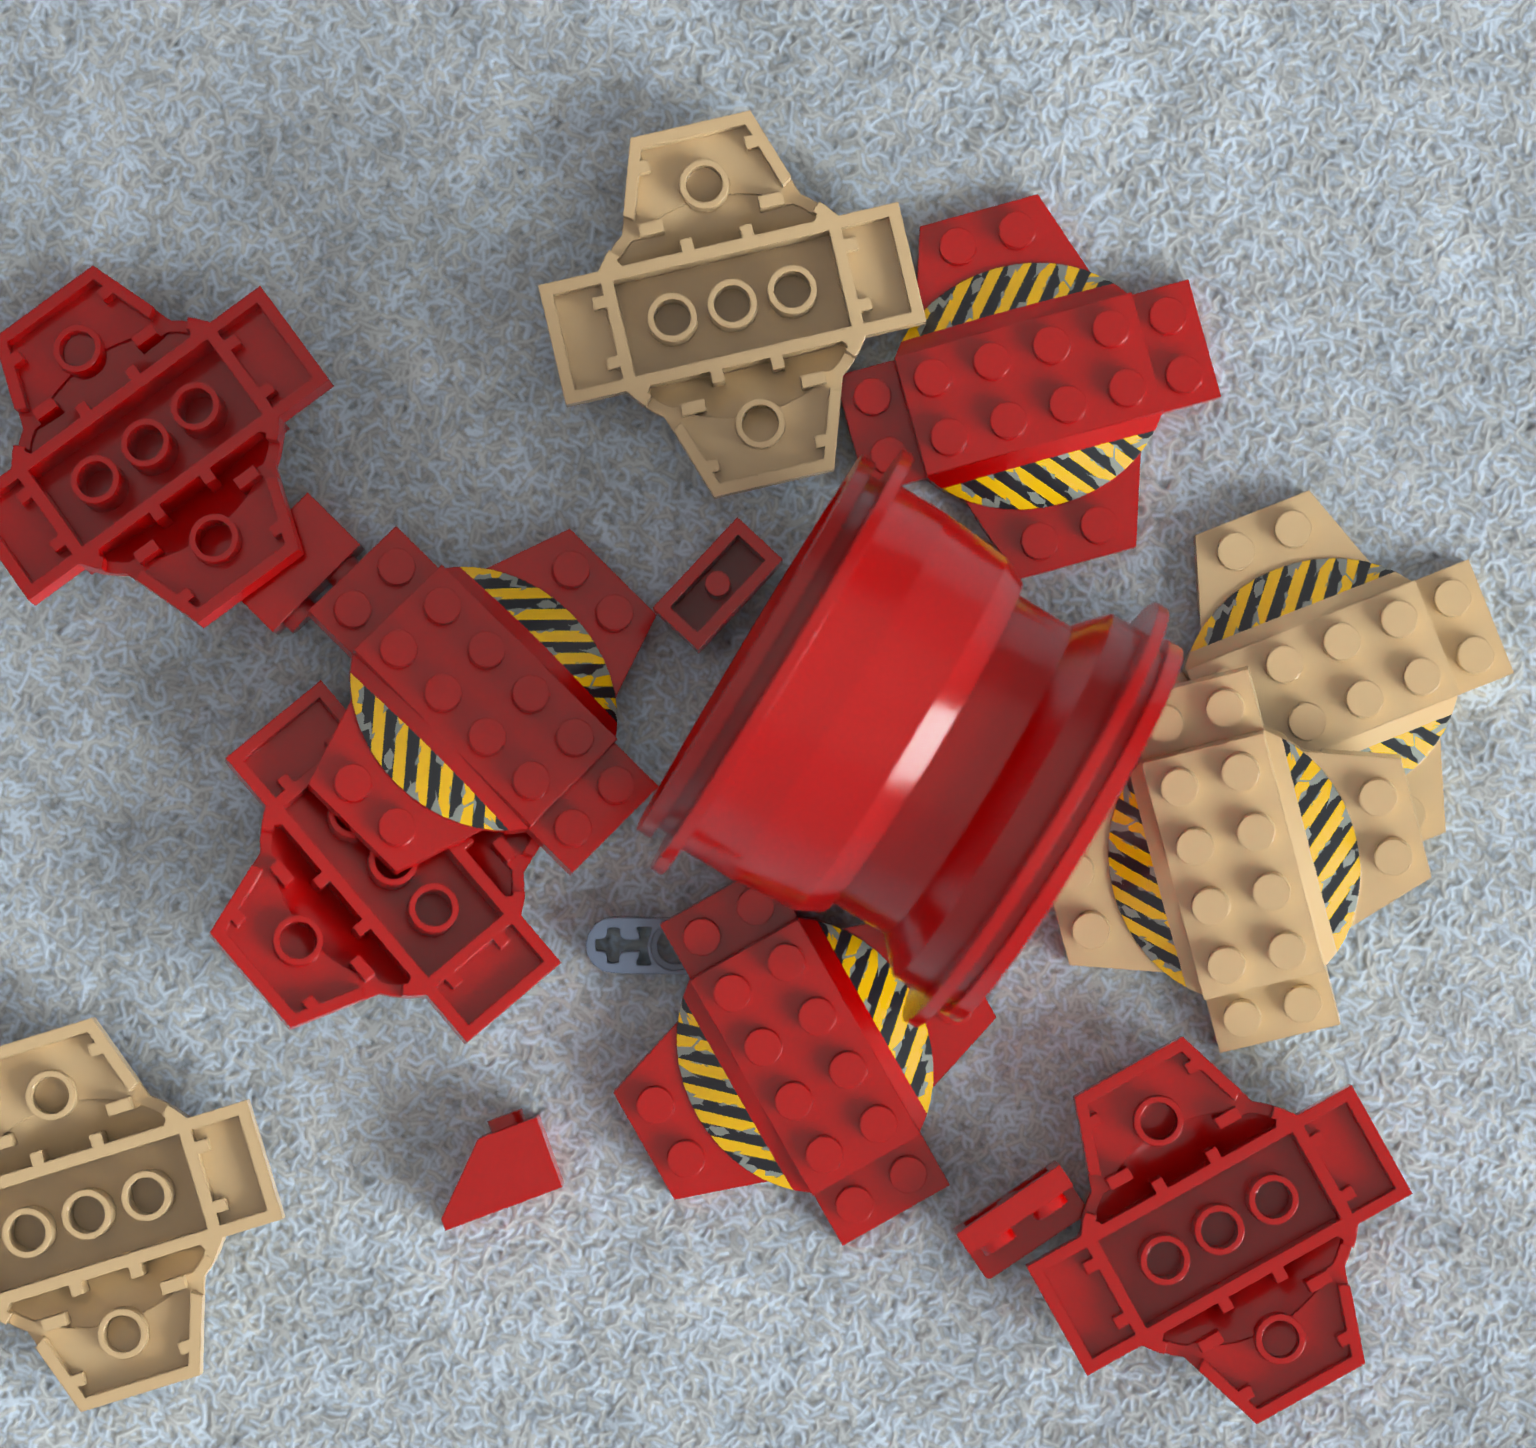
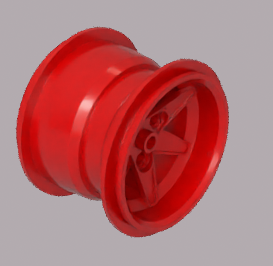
(914, 741)

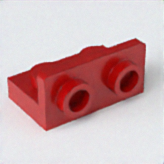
(1021, 1220)

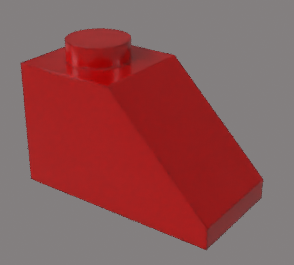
(504, 1169)

